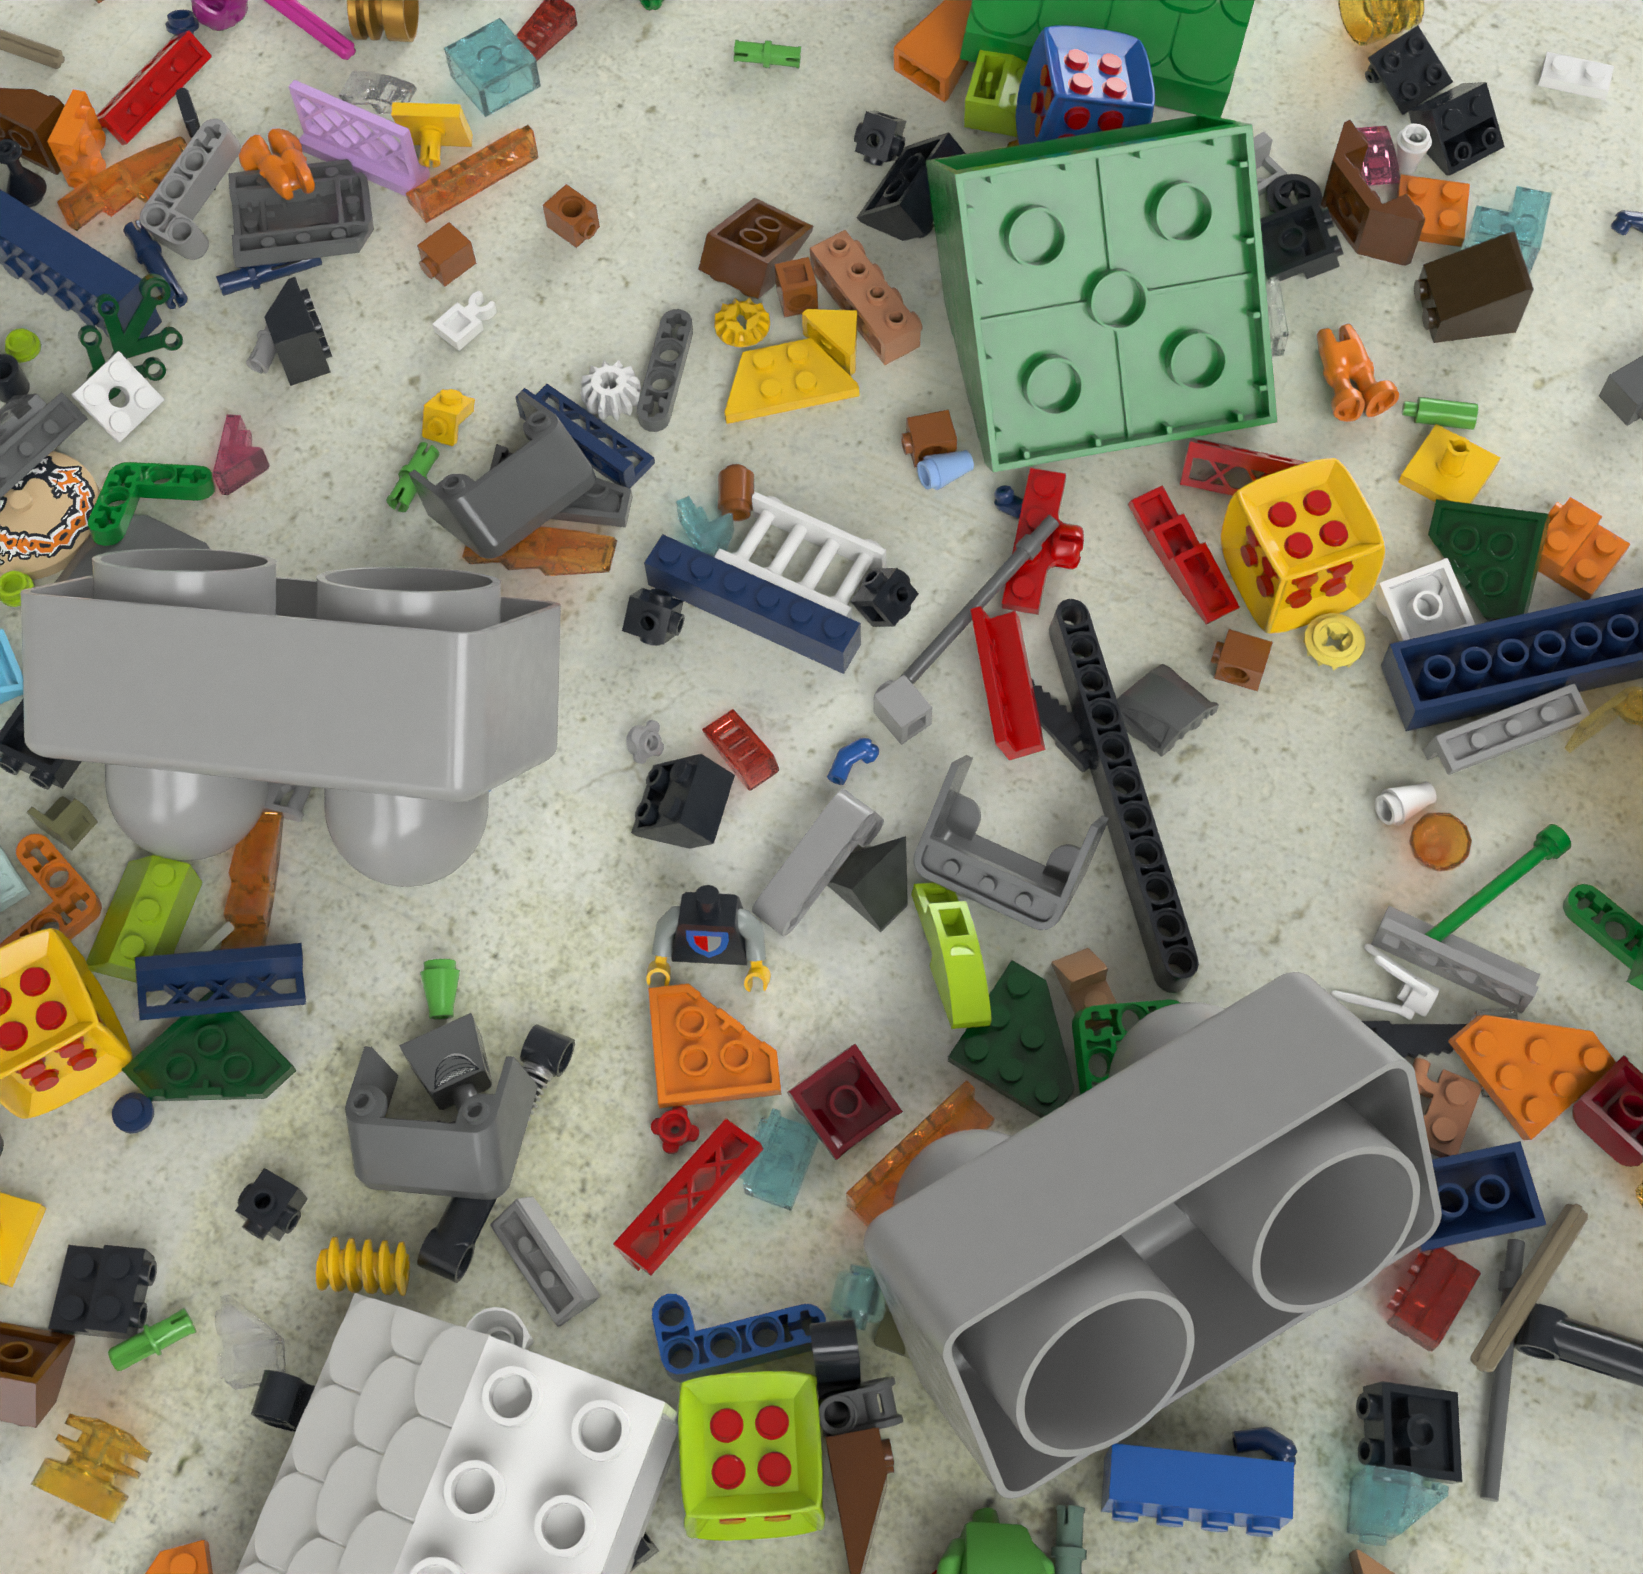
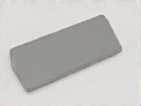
(544, 1260)

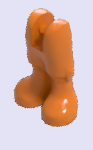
(284, 167)
(1350, 361)

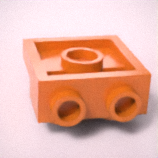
(78, 140)
(1578, 549)

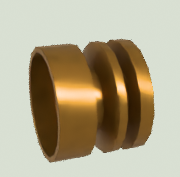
(396, 17)

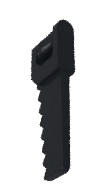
(188, 111)
(1061, 727)
(1416, 1038)

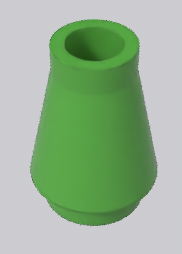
(440, 987)

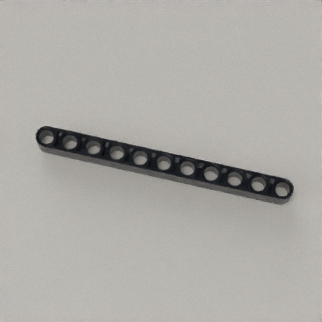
(1123, 807)

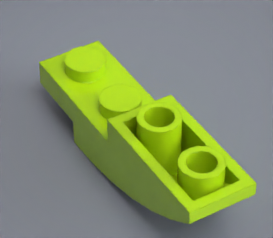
(955, 955)

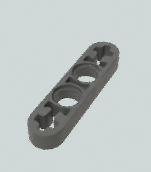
(666, 370)

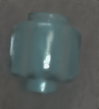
(858, 1296)

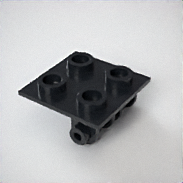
(1408, 70)

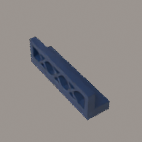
(604, 459)
(219, 968)

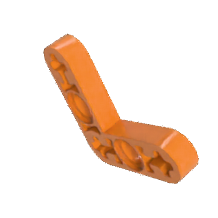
(63, 897)

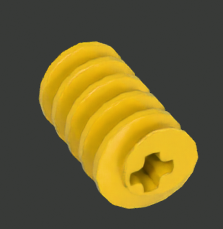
(363, 1268)

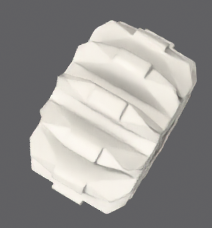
(610, 390)

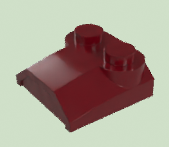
(844, 1101)
(1614, 1113)

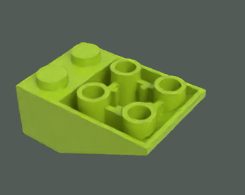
(994, 93)

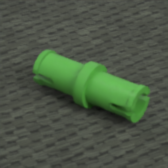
(767, 53)
(404, 489)

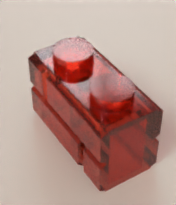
(1432, 1297)

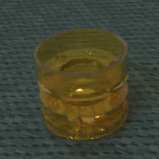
(1376, 19)
(92, 1467)

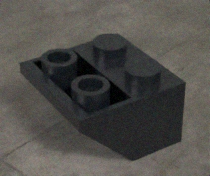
(1460, 126)
(297, 334)
(683, 802)

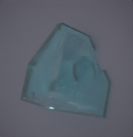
(1388, 1503)

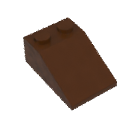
(29, 121)
(749, 245)
(859, 1477)

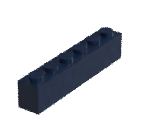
(753, 603)

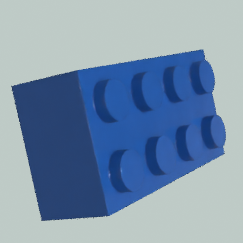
(1197, 1488)

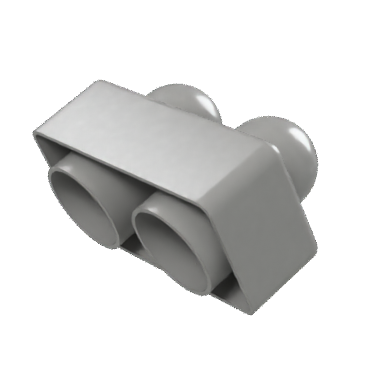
(219, 677)
(1153, 1224)

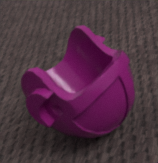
(219, 13)

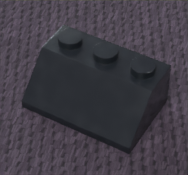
(903, 199)

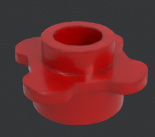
(674, 1118)

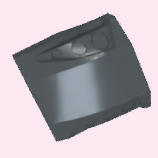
(1163, 709)

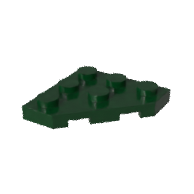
(1491, 553)
(1022, 1046)
(209, 1060)

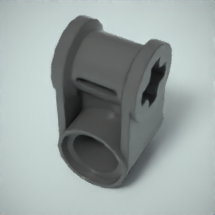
(862, 1406)

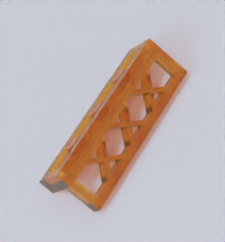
(474, 174)
(877, 1188)

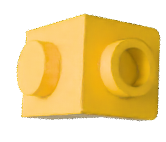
(444, 415)

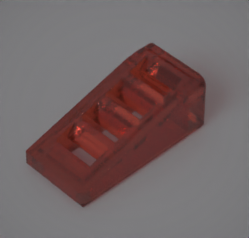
(556, 12)
(755, 767)

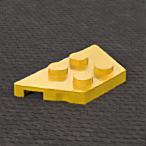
(786, 380)

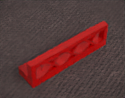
(153, 86)
(1233, 457)
(1008, 683)
(687, 1197)

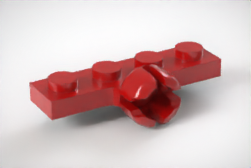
(1061, 549)

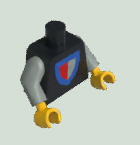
(710, 931)

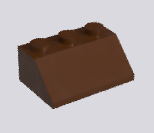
(31, 1372)

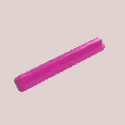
(315, 27)

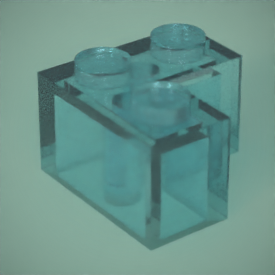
(1524, 217)

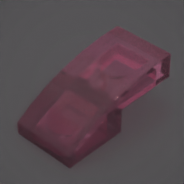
(1380, 159)

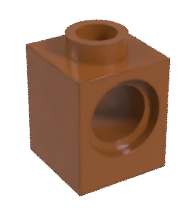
(571, 216)
(796, 286)
(929, 435)
(1241, 659)

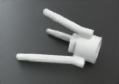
(1415, 992)

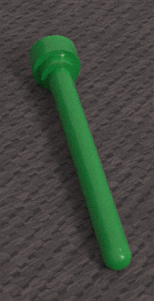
(1549, 844)

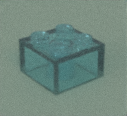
(492, 67)

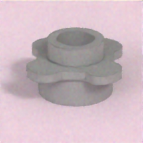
(644, 741)

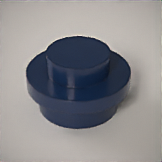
(181, 21)
(133, 1112)

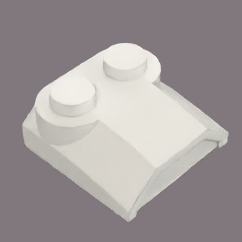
(1424, 602)

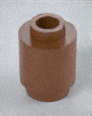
(736, 491)

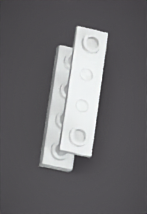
(801, 526)

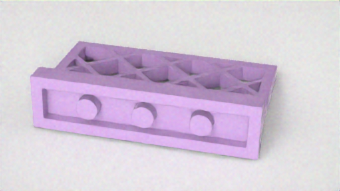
(390, 168)

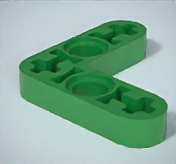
(185, 483)
(1585, 917)
(1101, 1040)

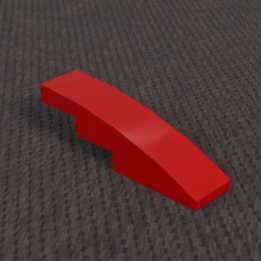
(1183, 556)

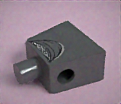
(450, 1062)

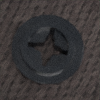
(1281, 188)

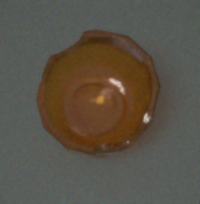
(1440, 841)

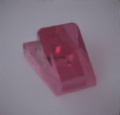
(236, 458)

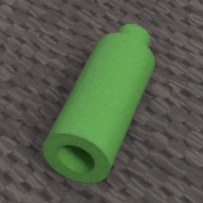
(1442, 412)

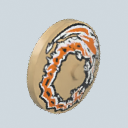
(46, 517)

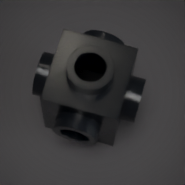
(880, 137)
(885, 597)
(653, 616)
(270, 1206)

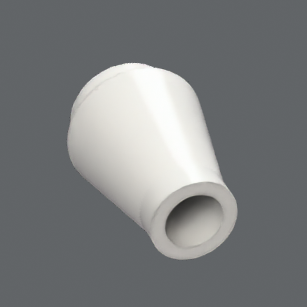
(1412, 146)
(1402, 803)

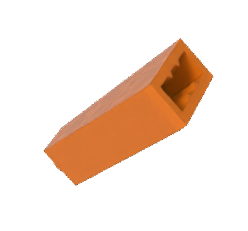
(933, 49)

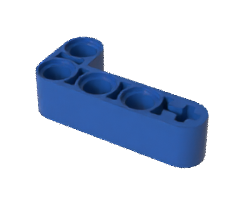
(740, 1332)

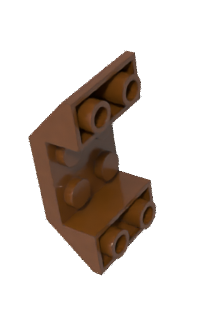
(1371, 228)

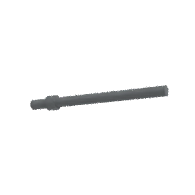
(1027, 549)
(1501, 1383)

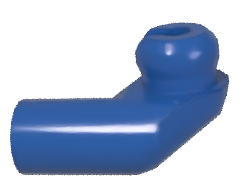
(858, 750)

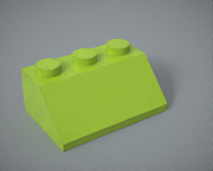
(144, 915)

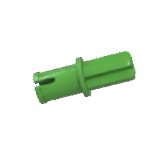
(151, 1340)

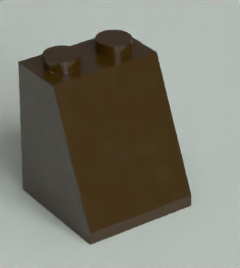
(1475, 291)

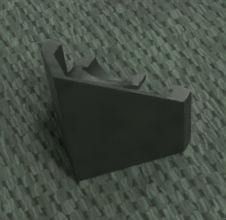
(875, 882)

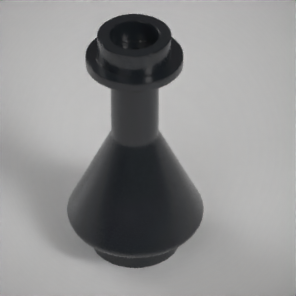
(22, 183)

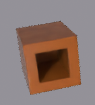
(446, 254)

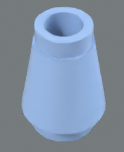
(943, 468)

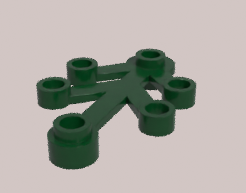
(127, 341)

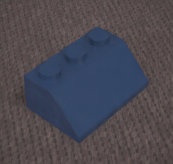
(1484, 1196)

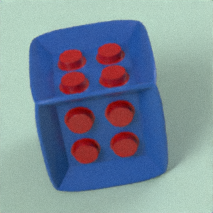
(1083, 84)

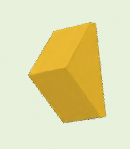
(835, 333)

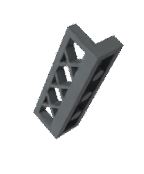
(37, 440)

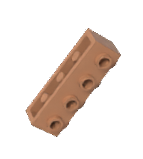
(861, 286)

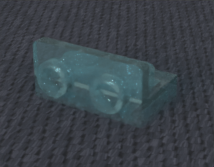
(783, 1163)

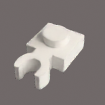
(463, 324)

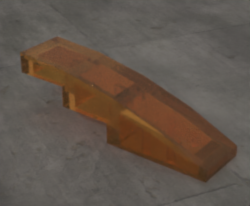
(121, 183)
(556, 552)
(253, 883)

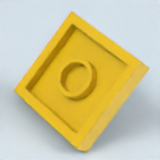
(433, 127)
(1449, 467)
(17, 1230)

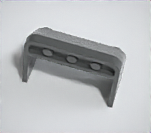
(517, 492)
(992, 874)
(437, 1158)

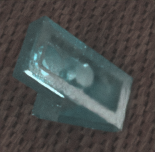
(705, 535)

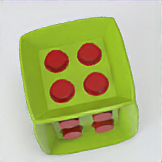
(750, 1455)

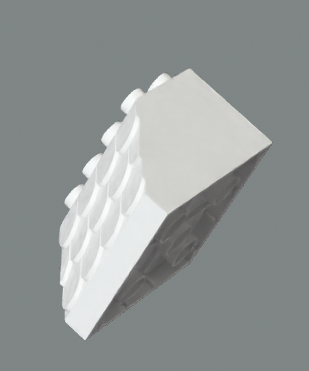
(460, 1459)

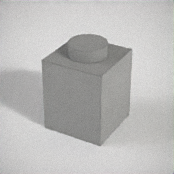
(902, 709)

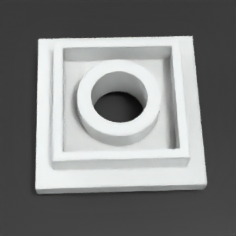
(139, 397)

